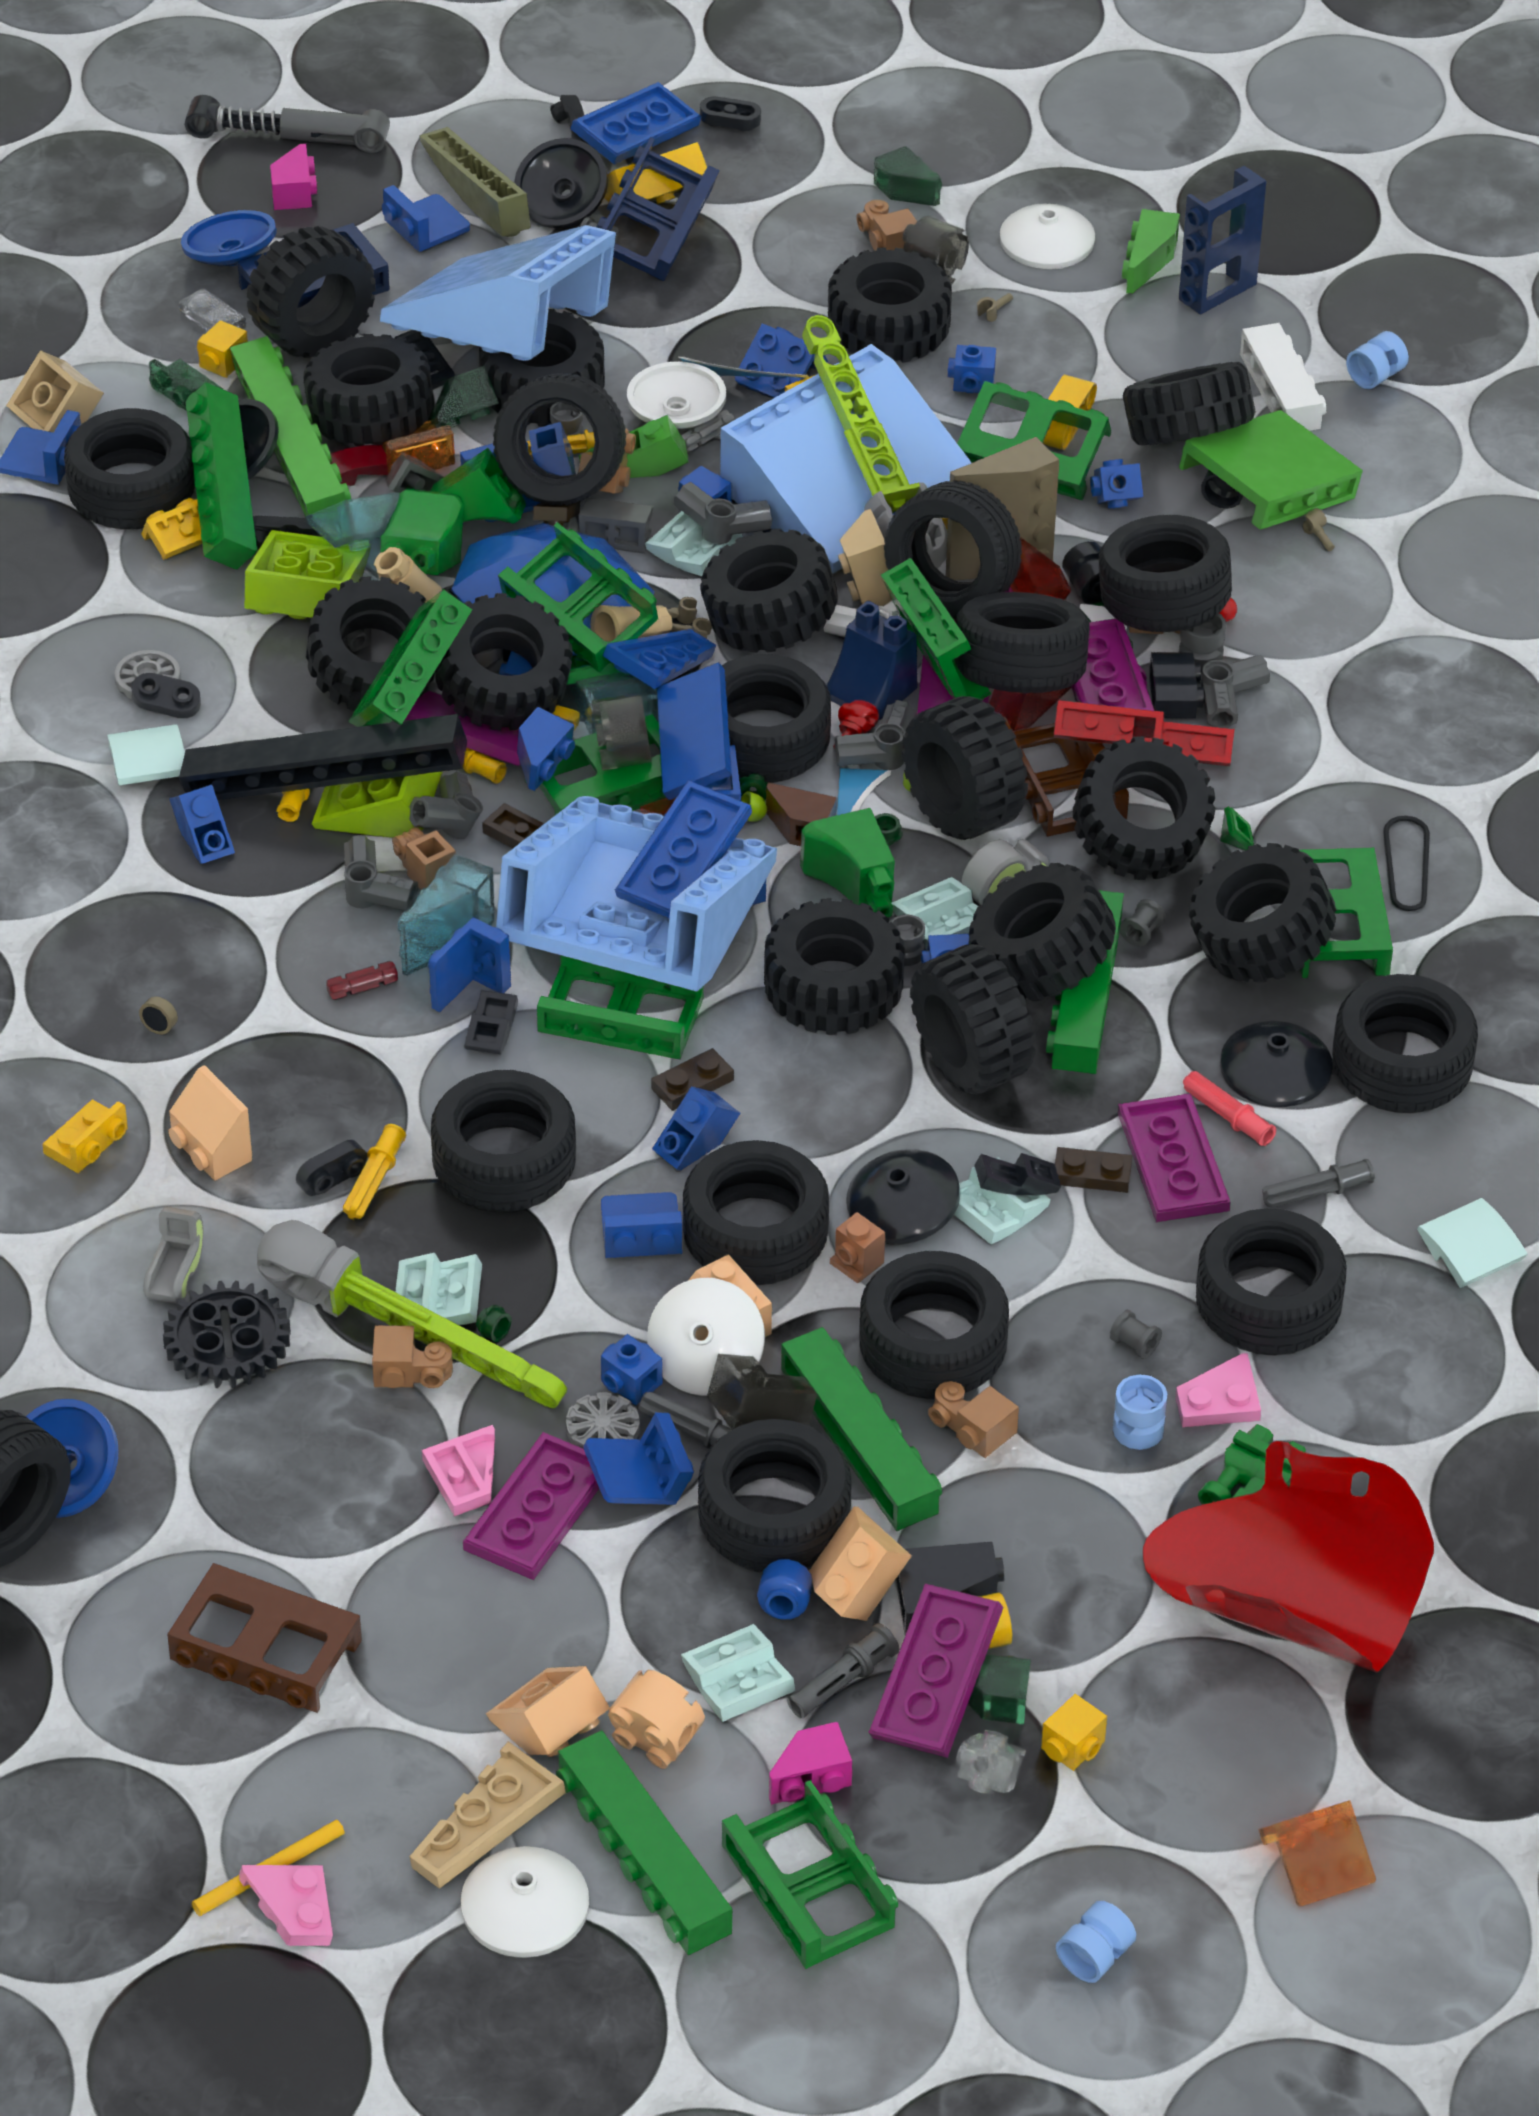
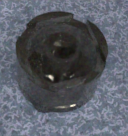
(939, 242)
(621, 731)

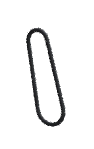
(1390, 866)

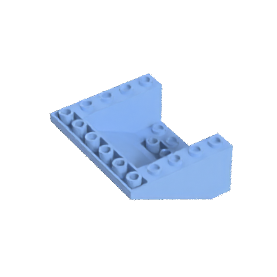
(506, 292)
(803, 465)
(564, 899)

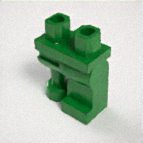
(1244, 1465)

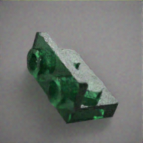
(176, 380)

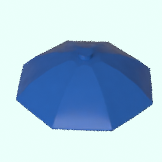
(516, 548)

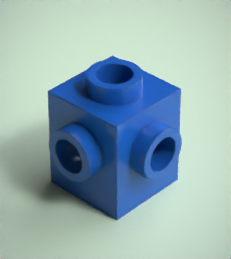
(972, 367)
(1127, 479)
(631, 1369)

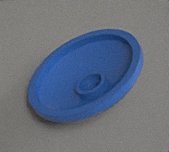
(229, 237)
(87, 1438)

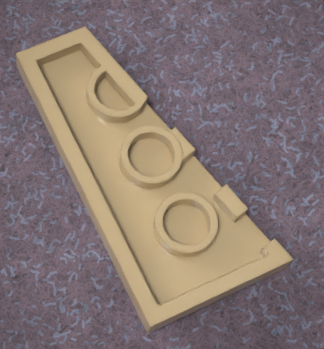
(496, 1807)

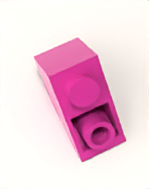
(293, 179)
(811, 1755)

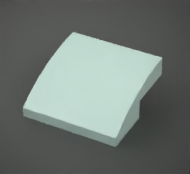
(684, 546)
(147, 754)
(942, 907)
(995, 1213)
(1472, 1242)
(442, 1287)
(738, 1672)

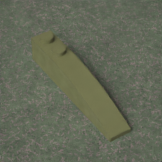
(478, 182)

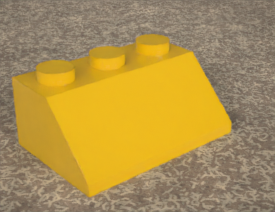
(654, 185)

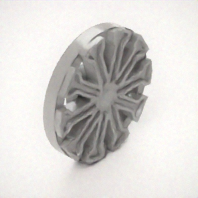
(125, 677)
(602, 1422)

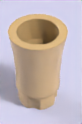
(401, 568)
(613, 620)

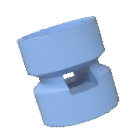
(1377, 360)
(1140, 1412)
(1096, 1941)

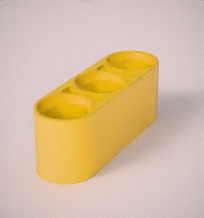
(1078, 393)

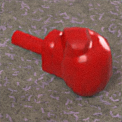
(857, 717)

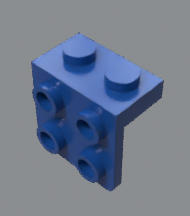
(424, 221)
(778, 353)
(40, 453)
(471, 954)
(641, 1225)
(644, 1468)

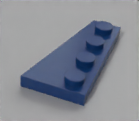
(660, 656)

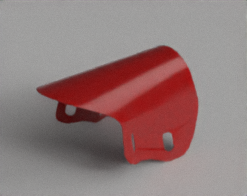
(1304, 1556)

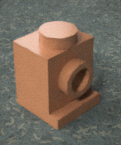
(858, 1248)

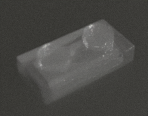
(208, 310)

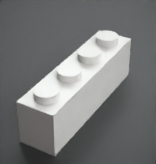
(1281, 375)

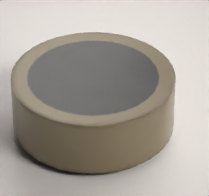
(158, 1015)

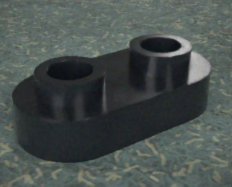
(730, 113)
(164, 697)
(331, 1167)

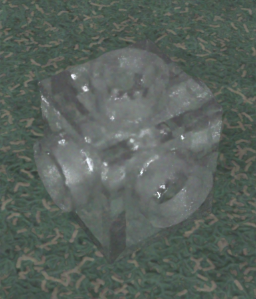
(1003, 1761)

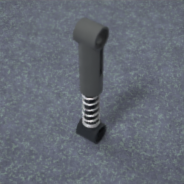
(363, 130)

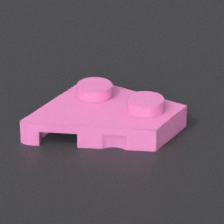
(1220, 1395)
(463, 1469)
(293, 1900)

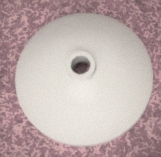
(1047, 236)
(677, 389)
(712, 1303)
(530, 1917)

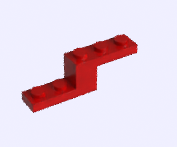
(1114, 723)

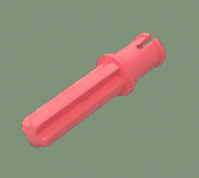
(1240, 1116)

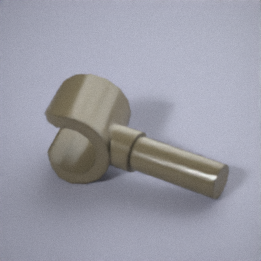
(991, 306)
(1315, 521)
(686, 611)
(700, 625)

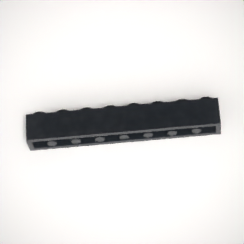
(326, 758)

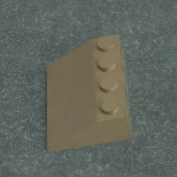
(1026, 484)

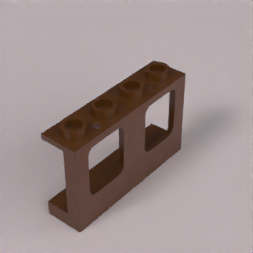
(1061, 779)
(270, 1611)

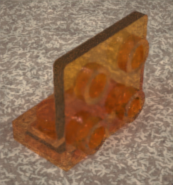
(427, 444)
(1322, 1852)

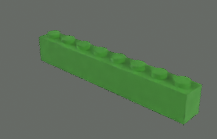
(298, 443)

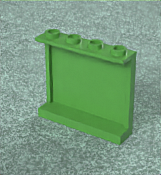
(1276, 467)

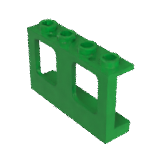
(1036, 423)
(590, 595)
(936, 631)
(412, 661)
(620, 786)
(1365, 902)
(619, 1022)
(787, 1894)

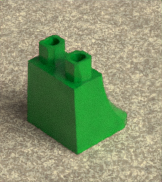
(483, 490)
(427, 529)
(851, 858)

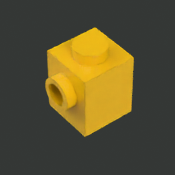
(215, 348)
(1074, 1732)

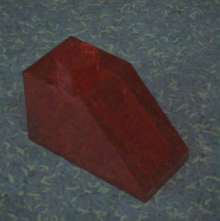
(1039, 574)

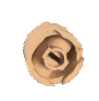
(655, 1717)

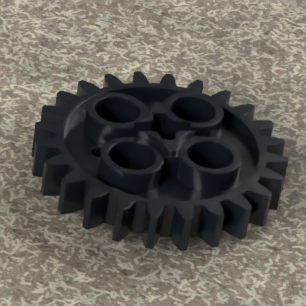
(196, 1337)

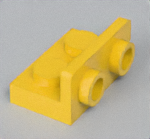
(175, 529)
(86, 1135)

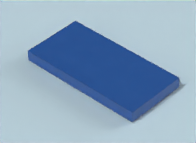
(631, 121)
(694, 730)
(683, 847)

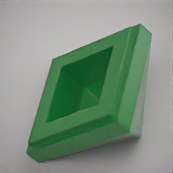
(1236, 830)

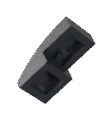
(491, 1022)
(1025, 1177)

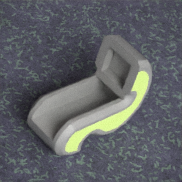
(999, 862)
(175, 1256)

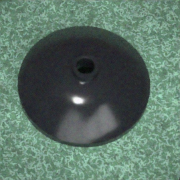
(560, 167)
(259, 434)
(1276, 1064)
(905, 1194)

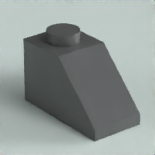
(411, 474)

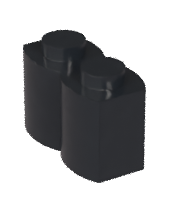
(1174, 684)

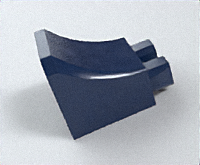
(875, 660)

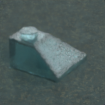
(354, 520)

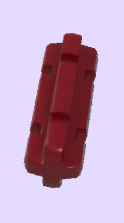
(362, 980)

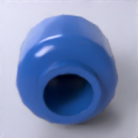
(785, 1589)

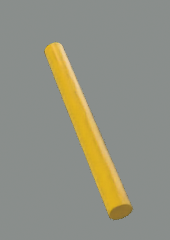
(285, 1857)

